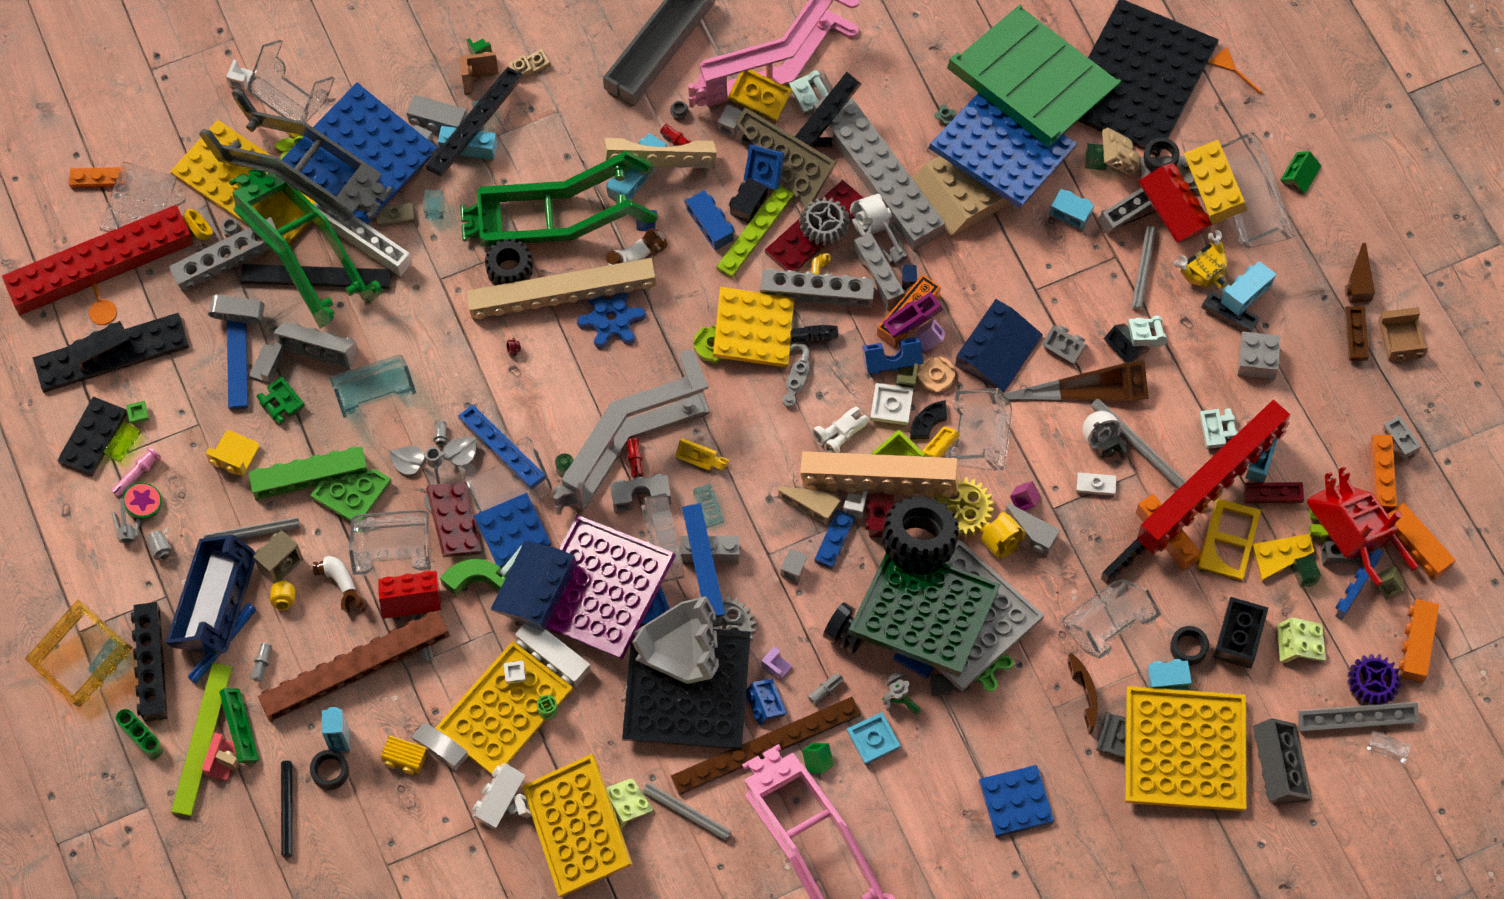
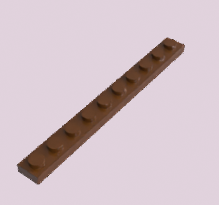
(785, 736)

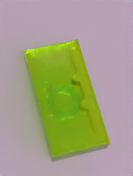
(122, 442)

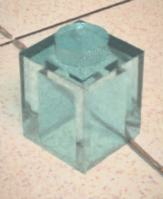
(434, 204)

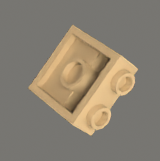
(1119, 152)

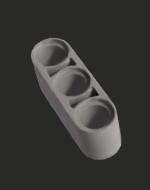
(236, 309)

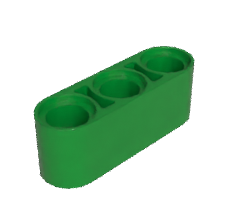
(145, 739)

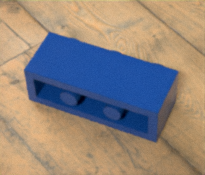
(710, 220)

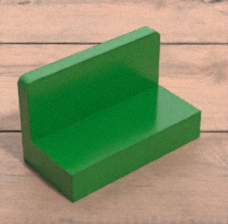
(1301, 171)

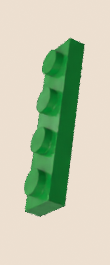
(239, 725)

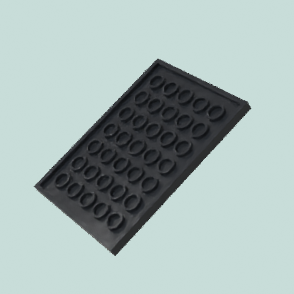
(1157, 72)

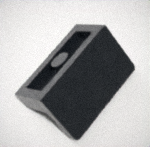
(1121, 342)

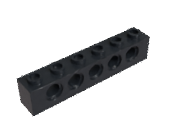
(157, 708)

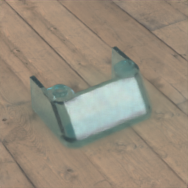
(372, 382)

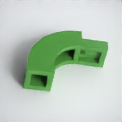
(471, 571)

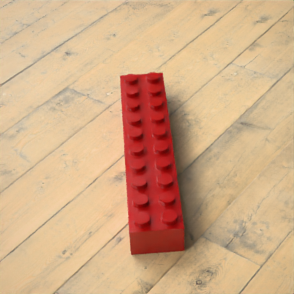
(97, 260)
(1213, 477)

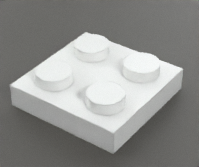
(891, 404)

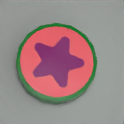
(142, 501)

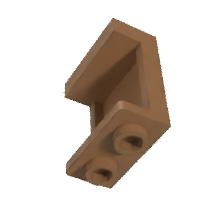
(1402, 334)

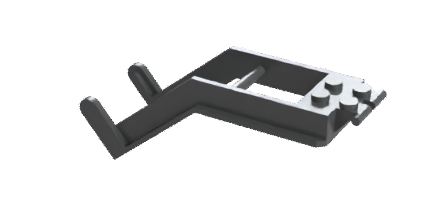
(357, 194)

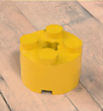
(1002, 535)

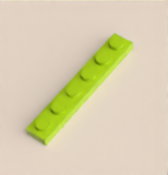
(755, 231)

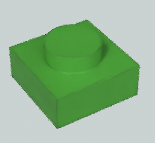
(137, 412)

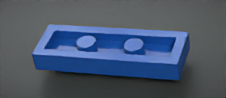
(834, 539)

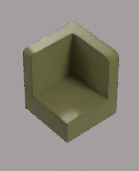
(907, 377)
(1392, 583)

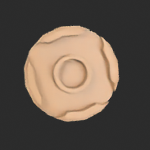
(936, 374)

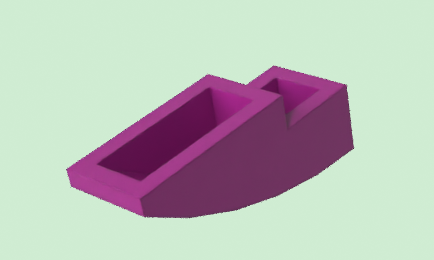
(913, 315)

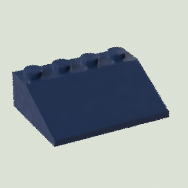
(998, 346)
(535, 584)

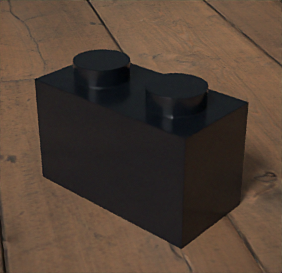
(748, 200)

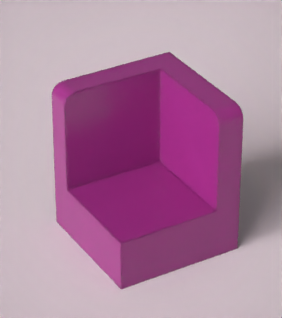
(1025, 496)

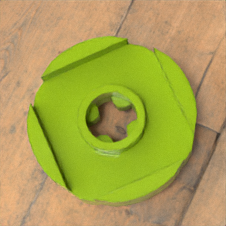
(702, 346)

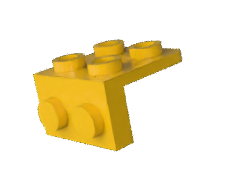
(233, 453)

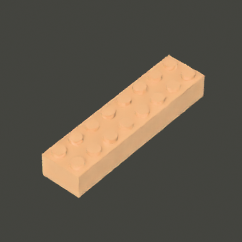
(880, 473)

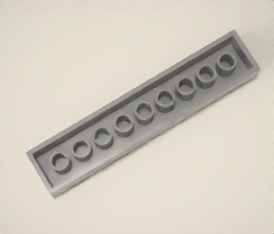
(884, 175)

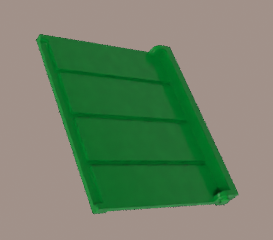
(1033, 75)

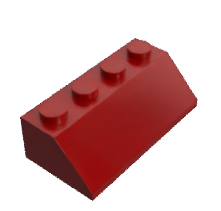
(1175, 203)

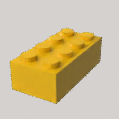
(1215, 181)

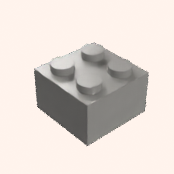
(1258, 355)

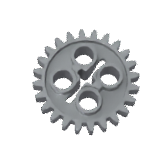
(743, 618)

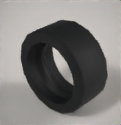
(1160, 143)
(1189, 631)
(329, 784)

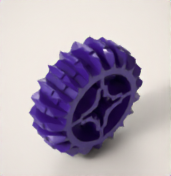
(1365, 667)

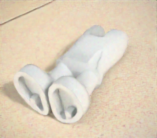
(844, 427)

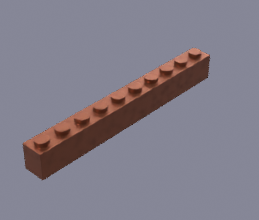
(353, 666)

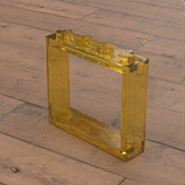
(58, 632)

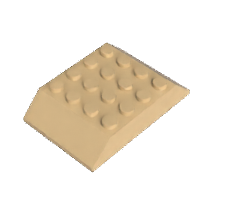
(956, 195)

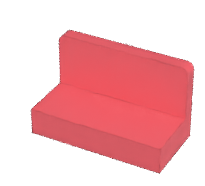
(211, 766)

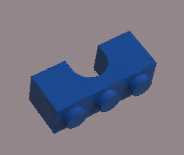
(908, 355)

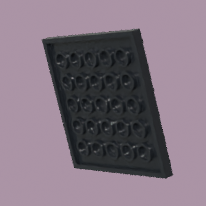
(692, 713)

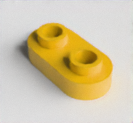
(197, 224)

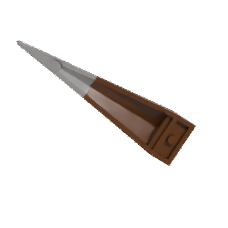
(1111, 383)

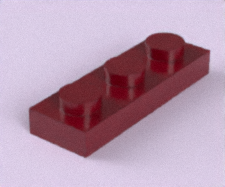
(1274, 492)

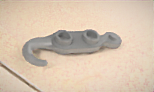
(797, 375)

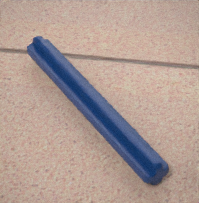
(206, 662)

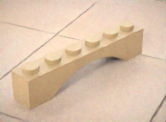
(691, 155)

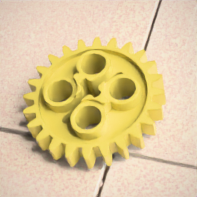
(965, 492)

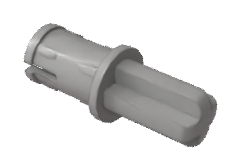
(261, 662)
(825, 689)

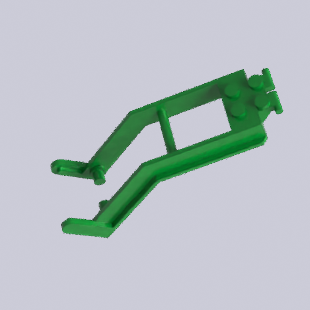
(261, 186)
(485, 215)

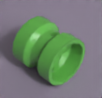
(548, 711)

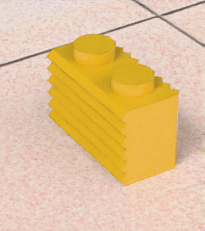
(404, 755)

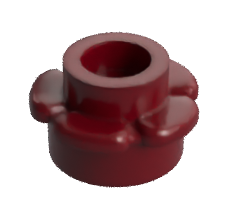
(513, 347)

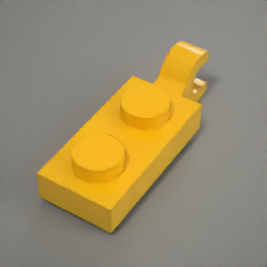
(699, 455)

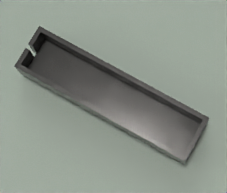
(654, 47)

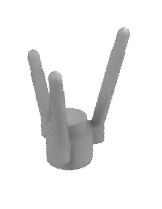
(897, 252)
(125, 532)

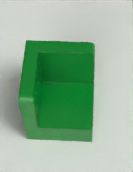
(478, 47)
(818, 757)

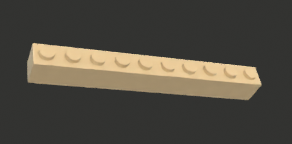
(561, 288)

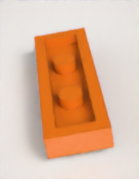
(93, 177)

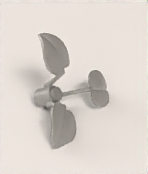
(409, 458)

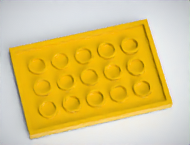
(499, 717)
(577, 825)

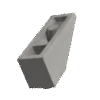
(1039, 534)

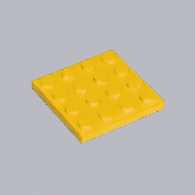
(753, 327)

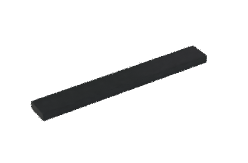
(474, 121)
(316, 275)

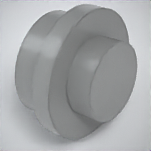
(230, 226)

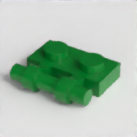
(286, 398)

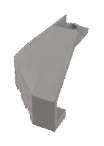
(680, 642)

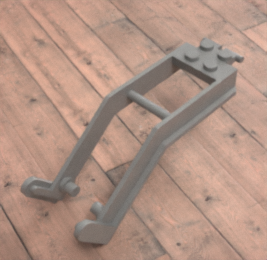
(614, 430)

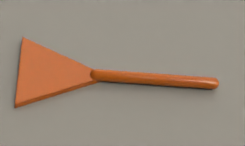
(1225, 61)

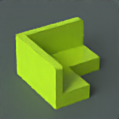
(898, 445)

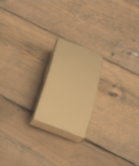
(531, 64)

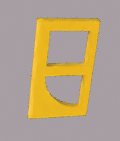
(1209, 559)

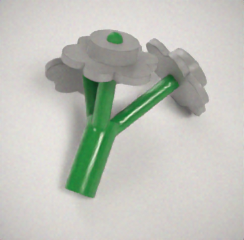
(899, 689)

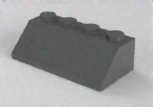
(1282, 761)

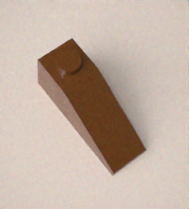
(1360, 284)

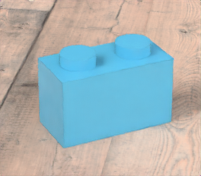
(1072, 209)
(1169, 675)

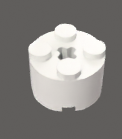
(870, 215)

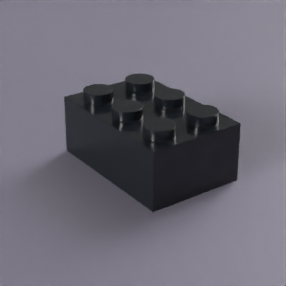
(1240, 632)

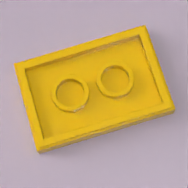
(760, 94)

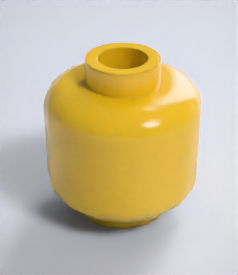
(282, 595)

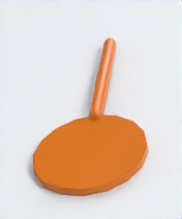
(102, 311)

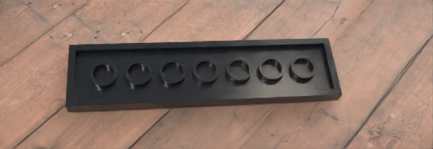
(148, 341)

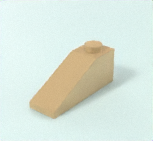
(812, 502)

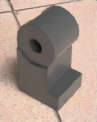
(1331, 554)

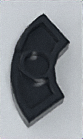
(928, 419)

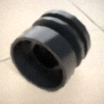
(839, 626)

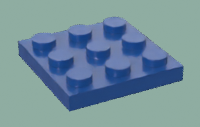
(508, 526)
(1016, 800)

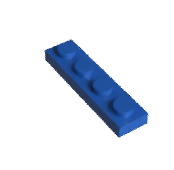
(1354, 589)

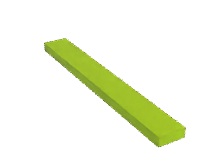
(201, 740)

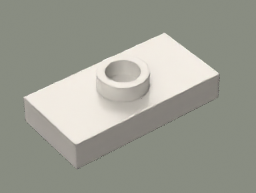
(1096, 484)

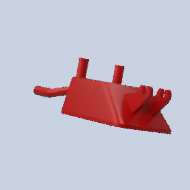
(1356, 521)

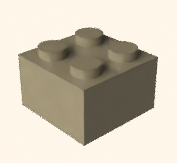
(278, 557)

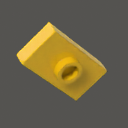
(941, 442)

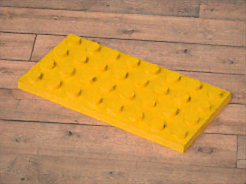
(211, 180)

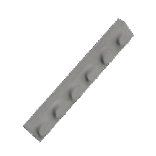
(1358, 716)

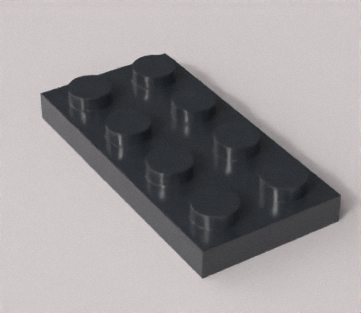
(92, 436)

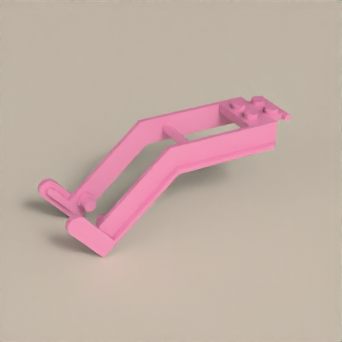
(795, 48)
(776, 772)

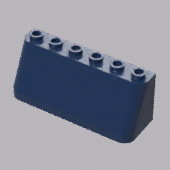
(212, 595)

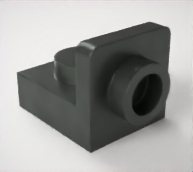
(1111, 446)

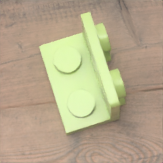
(1300, 639)
(628, 801)

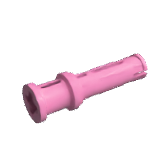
(142, 465)

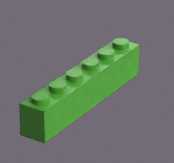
(306, 473)

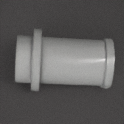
(440, 433)

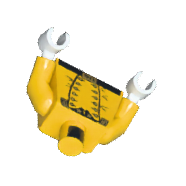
(1207, 265)

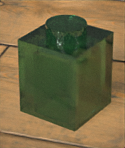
(1306, 571)

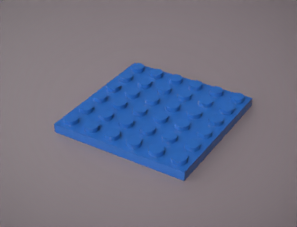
(373, 135)
(999, 151)

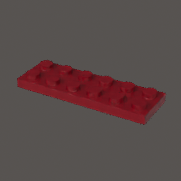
(792, 248)

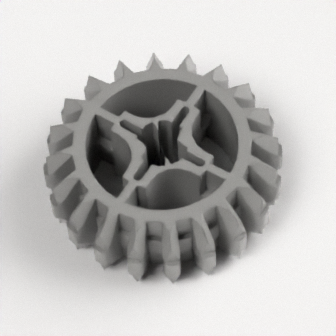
(817, 213)

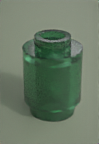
(563, 463)

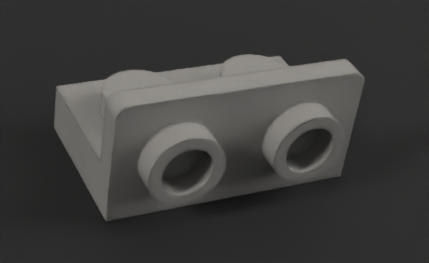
(1064, 344)

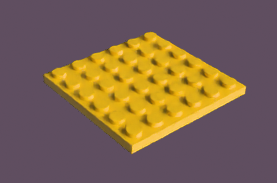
(1185, 748)

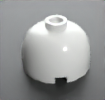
(1100, 428)

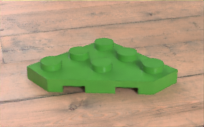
(351, 493)

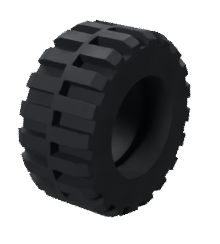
(917, 552)

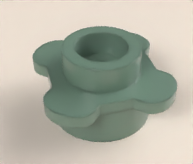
(945, 119)

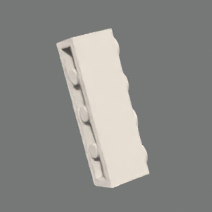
(554, 654)

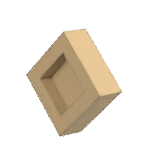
(227, 759)

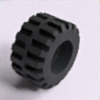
(508, 251)

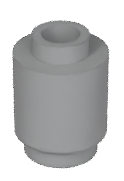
(159, 545)

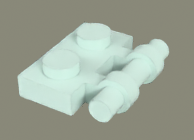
(1213, 429)

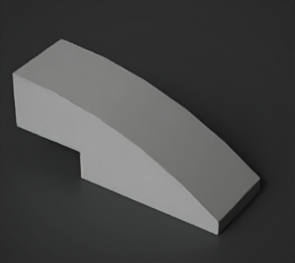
(440, 746)

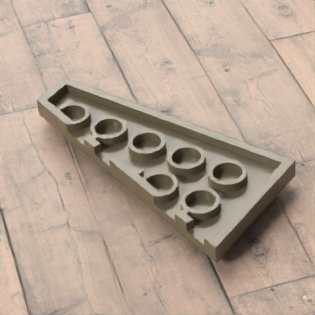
(803, 166)

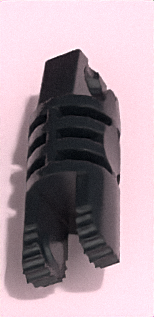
(814, 333)

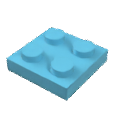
(873, 738)

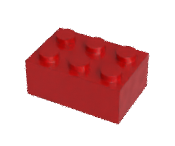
(409, 594)

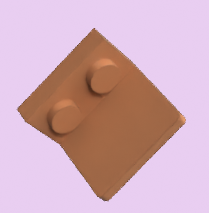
(476, 66)

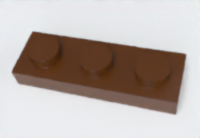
(1356, 333)

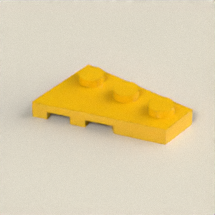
(1279, 554)

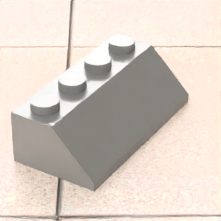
(317, 344)

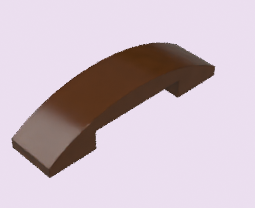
(1078, 670)

